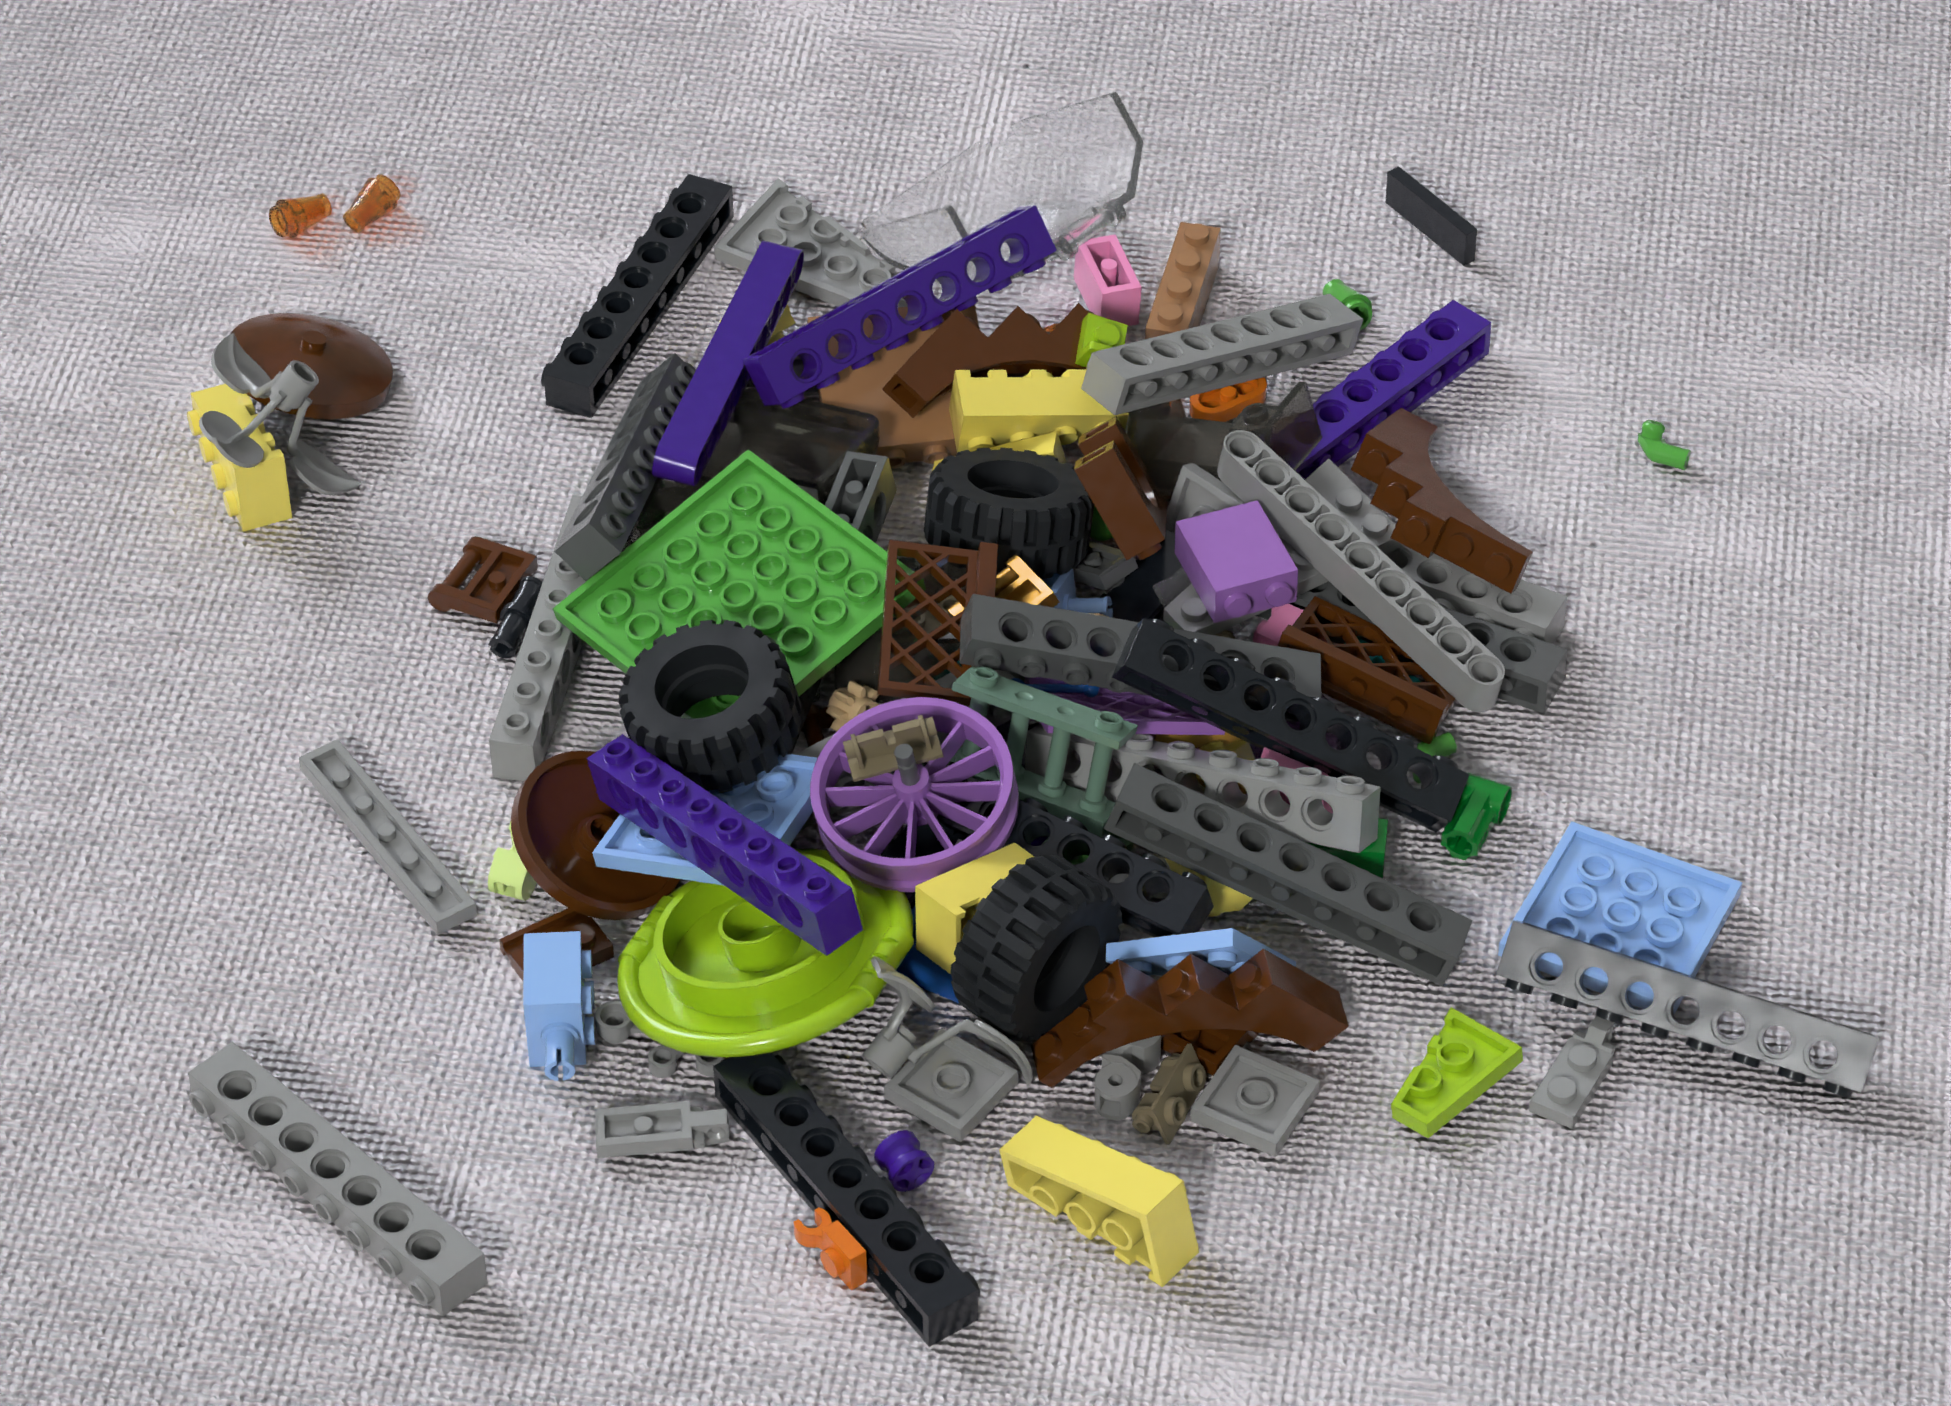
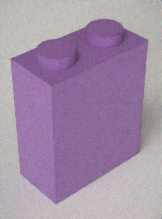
(1236, 561)

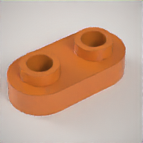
(1228, 401)

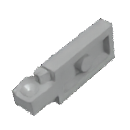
(1575, 1074)
(658, 1129)

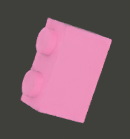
(1108, 280)

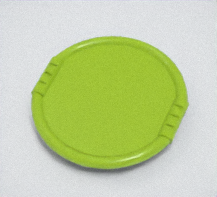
(735, 983)

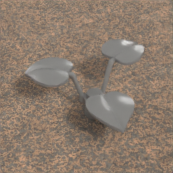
(286, 392)
(896, 1042)

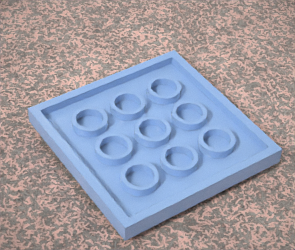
(775, 802)
(1629, 904)

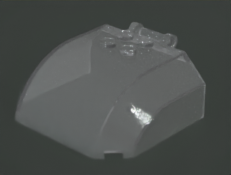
(1068, 162)

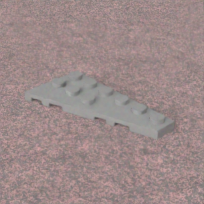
(834, 259)
(1188, 610)

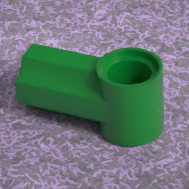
(1479, 808)

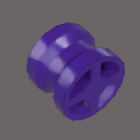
(904, 1160)

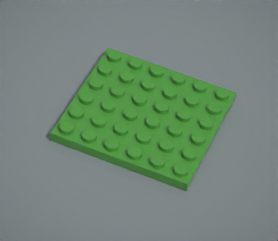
(743, 553)

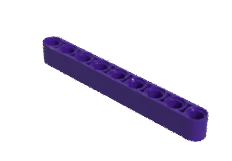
(721, 372)

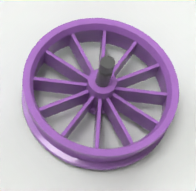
(915, 795)

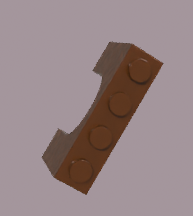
(1122, 490)

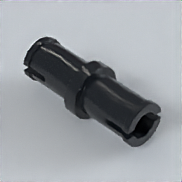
(515, 618)

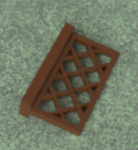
(979, 580)
(1372, 688)

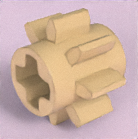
(850, 702)

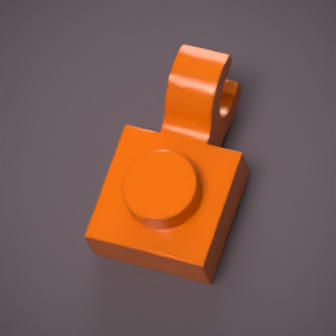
(841, 1251)

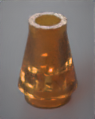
(373, 201)
(296, 215)

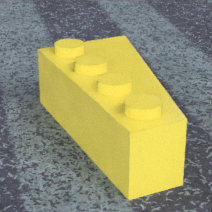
(1012, 409)

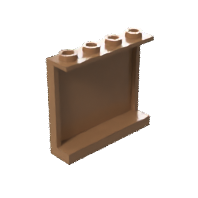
(902, 438)

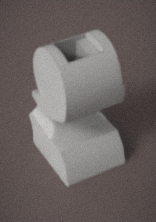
(1120, 1077)

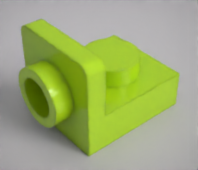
(1098, 334)

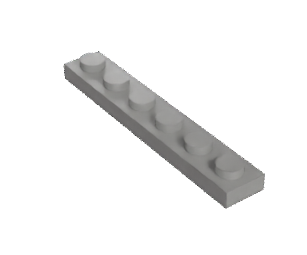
(388, 837)

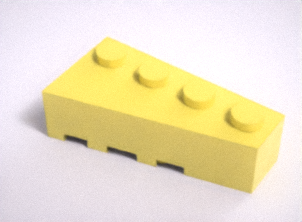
(252, 494)
(1104, 1195)

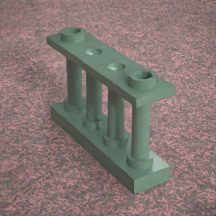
(1067, 717)

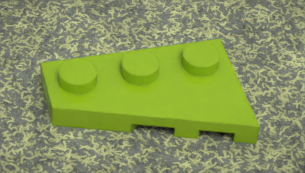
(1454, 1073)

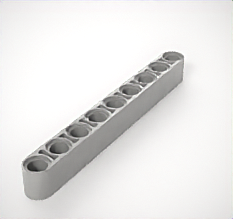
(1362, 572)

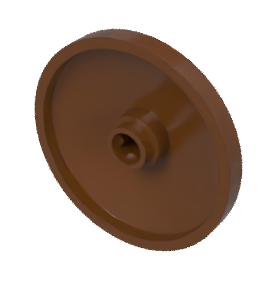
(349, 365)
(557, 829)

